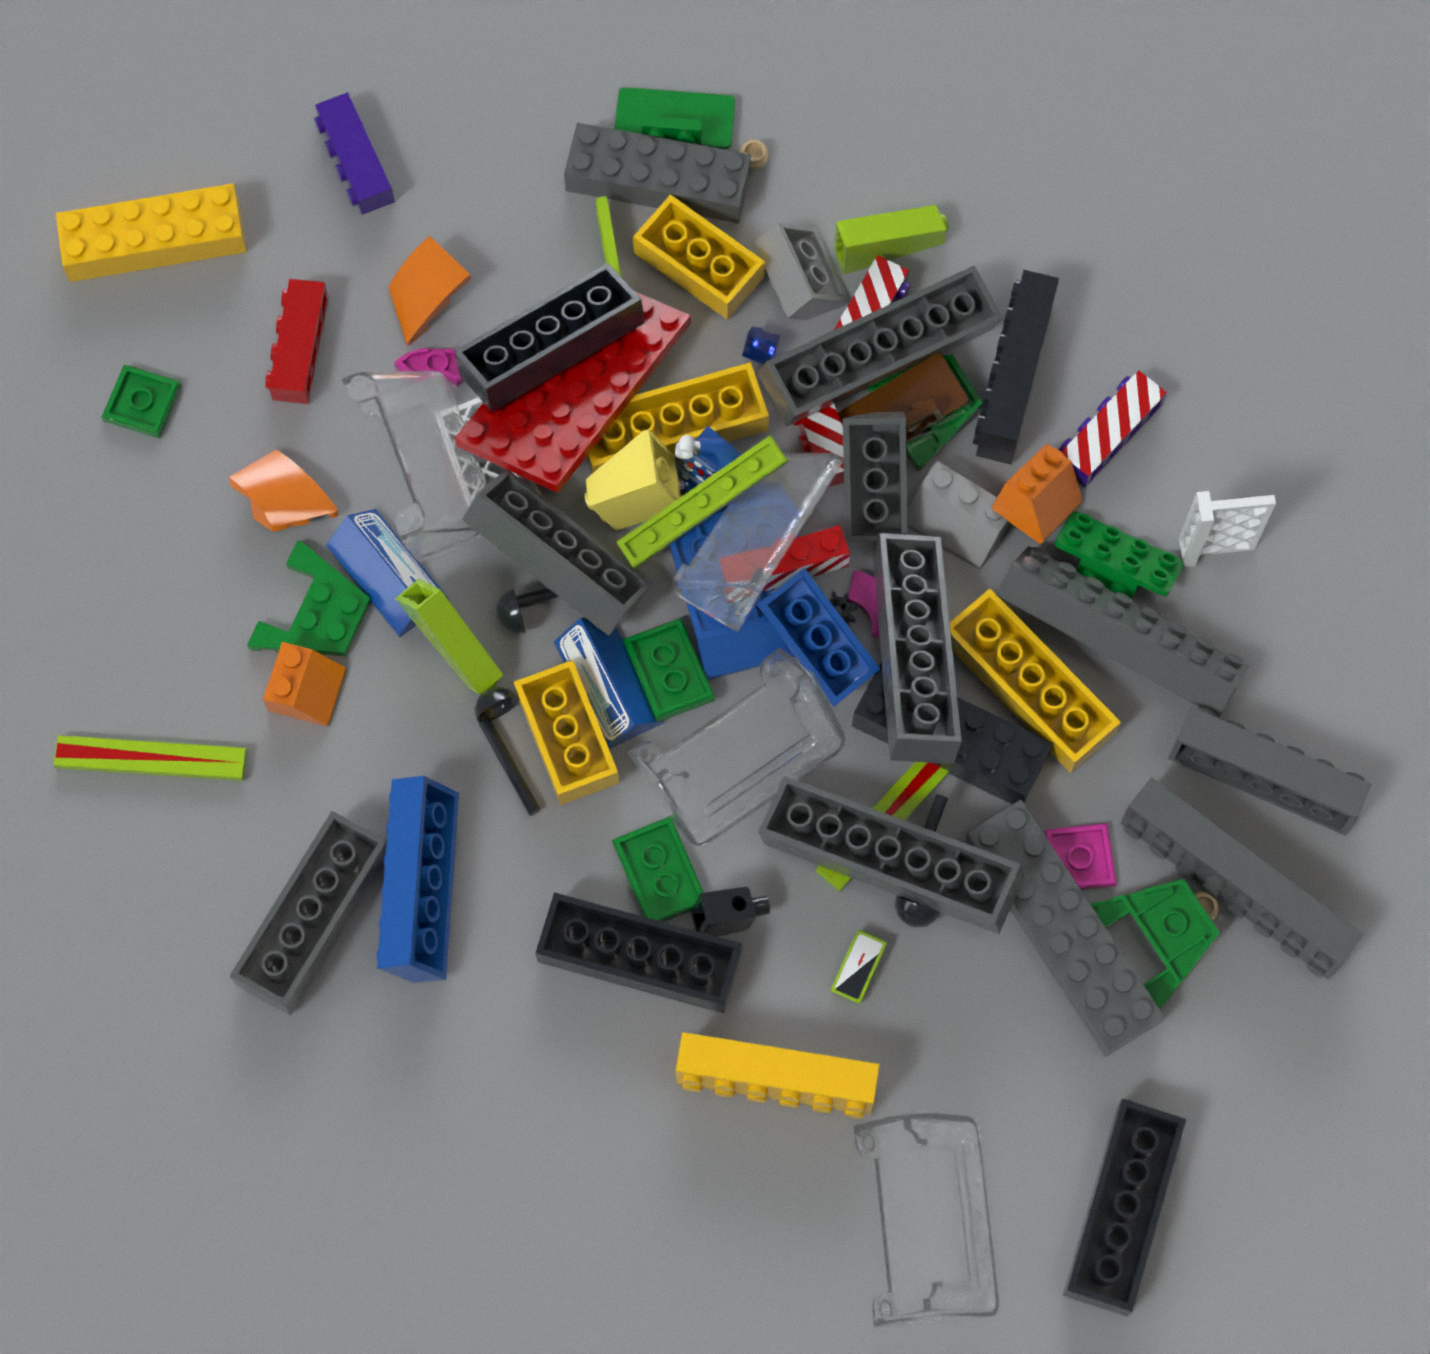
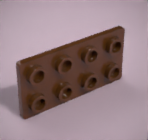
(923, 394)

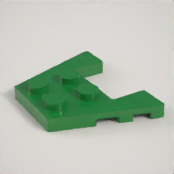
(928, 445)
(327, 614)
(1173, 925)

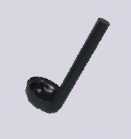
(509, 607)
(490, 706)
(911, 912)

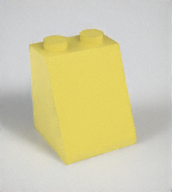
(634, 483)

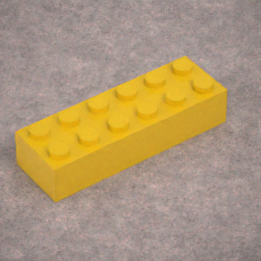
(151, 232)
(722, 400)
(1031, 680)
(776, 1074)

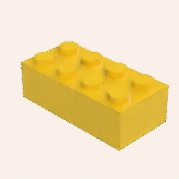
(698, 257)
(566, 732)

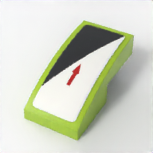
(859, 966)

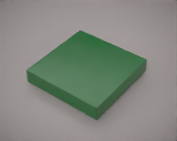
(141, 401)

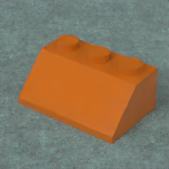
(1040, 494)

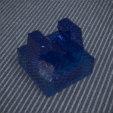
(760, 345)

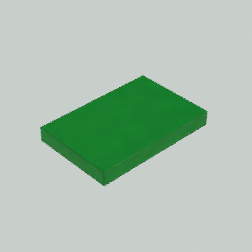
(669, 670)
(658, 870)

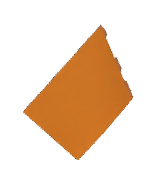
(424, 287)
(281, 492)

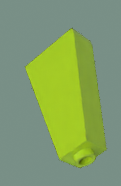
(887, 235)
(449, 635)

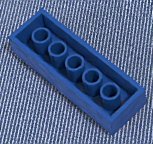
(418, 879)

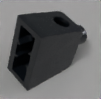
(727, 911)

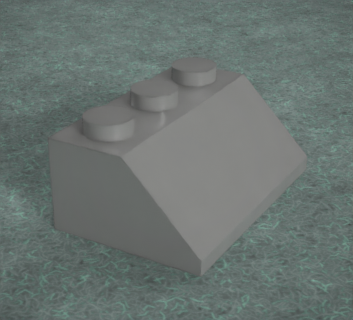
(800, 271)
(958, 513)

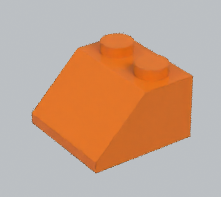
(304, 685)

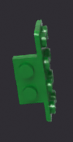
(677, 115)
(1117, 557)

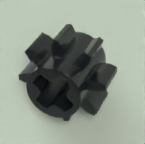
(846, 609)

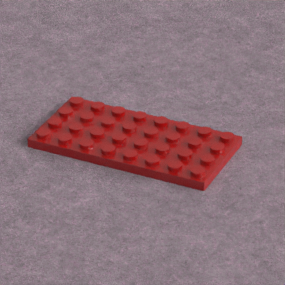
(562, 419)

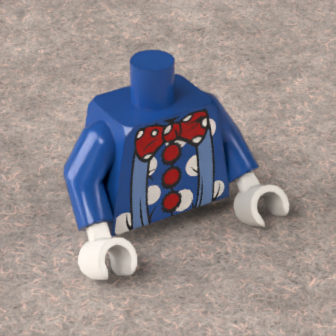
(703, 457)

